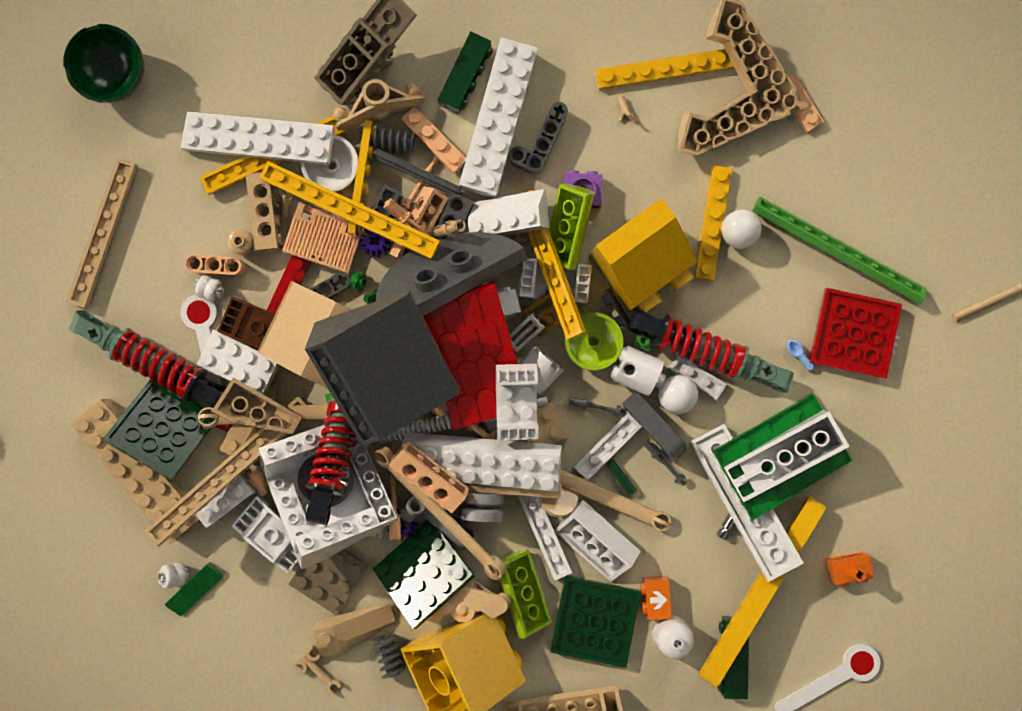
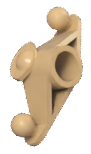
(380, 110)
(471, 599)

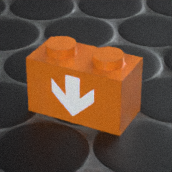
(657, 598)

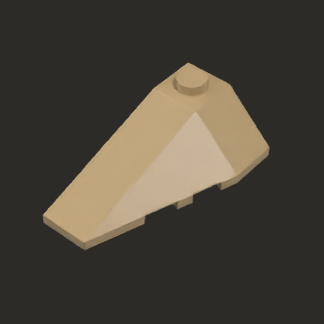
(251, 408)

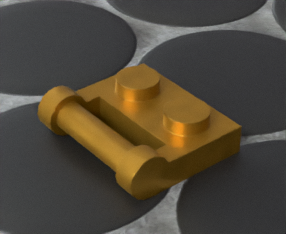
(548, 317)

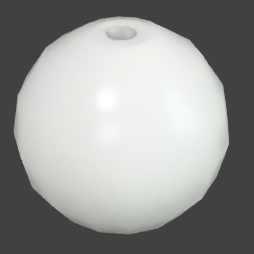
(741, 229)
(678, 394)

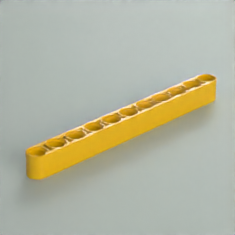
(757, 599)

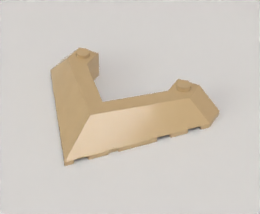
(768, 88)

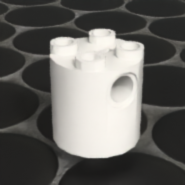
(643, 376)

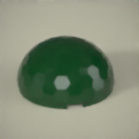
(104, 63)

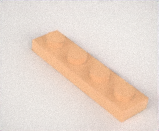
(433, 139)

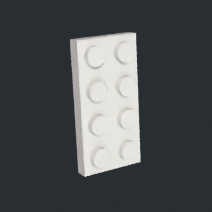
(237, 360)

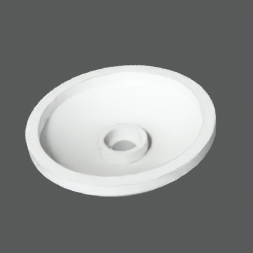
(343, 175)

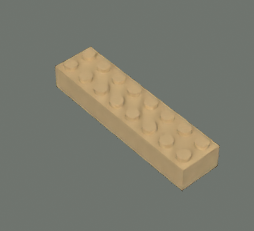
(144, 486)

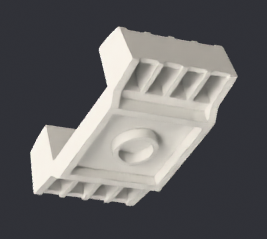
(533, 284)
(516, 401)
(266, 533)

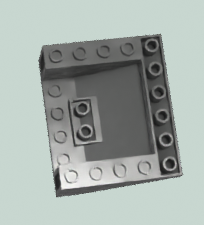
(381, 366)

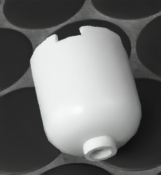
(547, 368)
(671, 632)

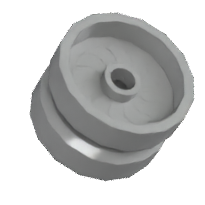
(482, 507)

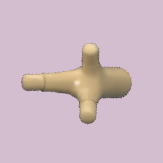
(625, 110)
(285, 204)

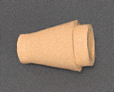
(257, 480)

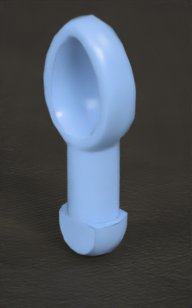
(797, 350)

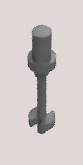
(583, 403)
(656, 454)

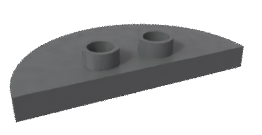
(457, 267)

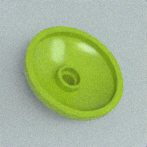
(608, 347)

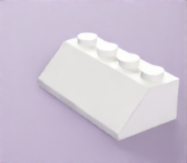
(510, 214)
(597, 541)

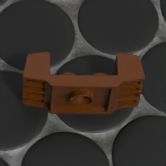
(245, 322)

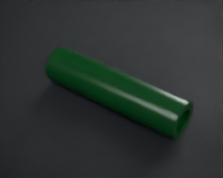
(621, 477)

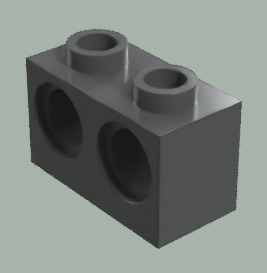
(385, 194)
(451, 214)

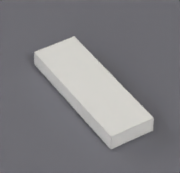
(704, 380)

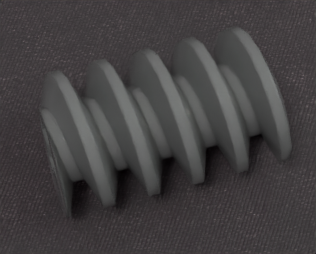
(393, 141)
(389, 654)

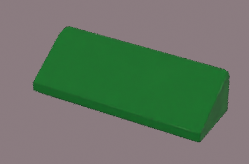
(194, 589)

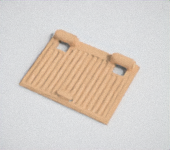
(322, 237)

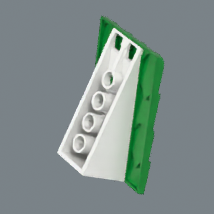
(766, 462)

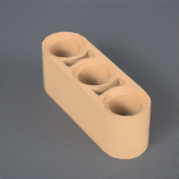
(207, 262)

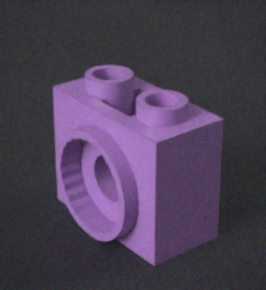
(591, 181)

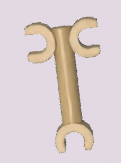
(309, 661)

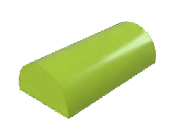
(570, 222)
(527, 599)

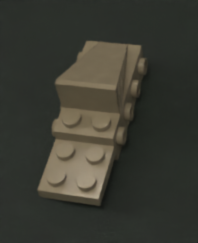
(364, 50)

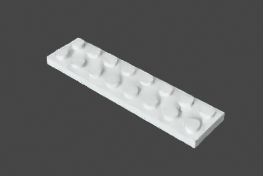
(258, 138)
(763, 535)

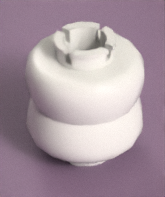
(208, 288)
(172, 575)

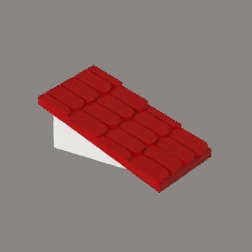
(473, 341)

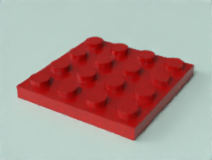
(855, 333)

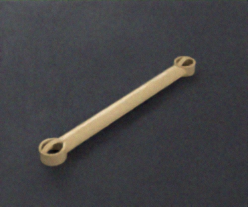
(307, 412)
(614, 500)
(444, 518)

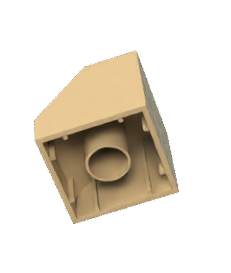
(292, 327)

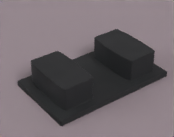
(610, 298)

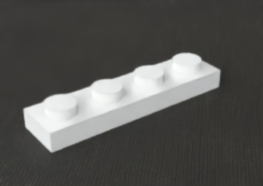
(607, 446)

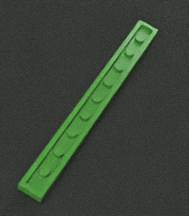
(839, 249)

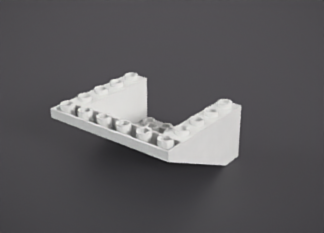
(355, 518)

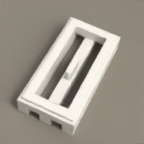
(536, 322)

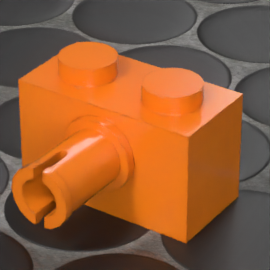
(850, 568)

